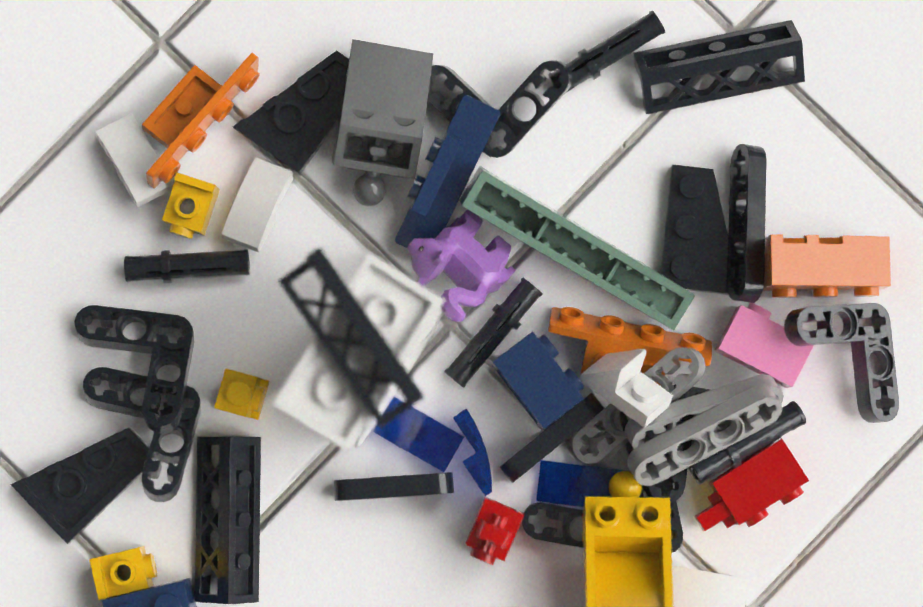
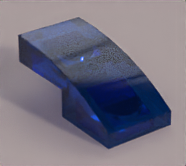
(478, 463)

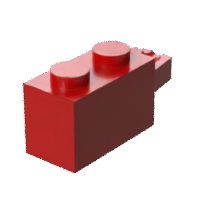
(752, 487)
(493, 531)

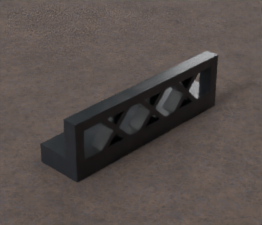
(717, 54)
(364, 326)
(234, 520)

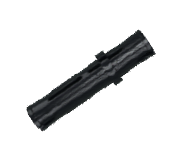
(611, 50)
(186, 265)
(525, 295)
(789, 420)

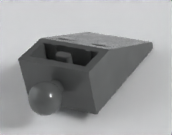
(383, 106)

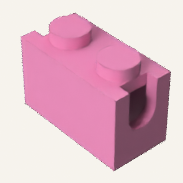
(762, 345)

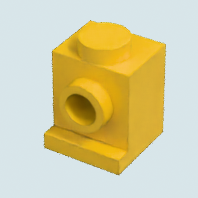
(204, 197)
(241, 394)
(105, 572)

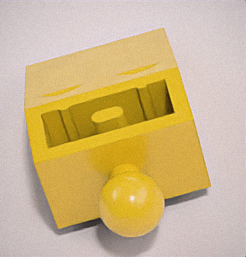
(627, 547)

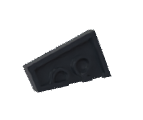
(301, 116)
(695, 232)
(85, 484)

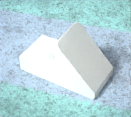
(623, 385)

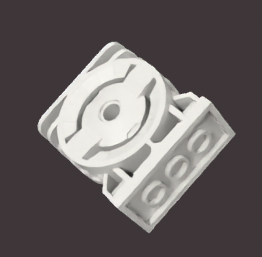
(317, 388)

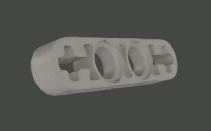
(696, 405)
(593, 428)
(702, 430)

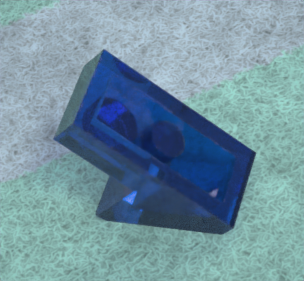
(421, 436)
(571, 483)

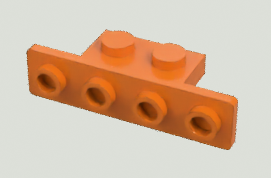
(189, 111)
(614, 335)

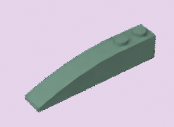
(575, 247)

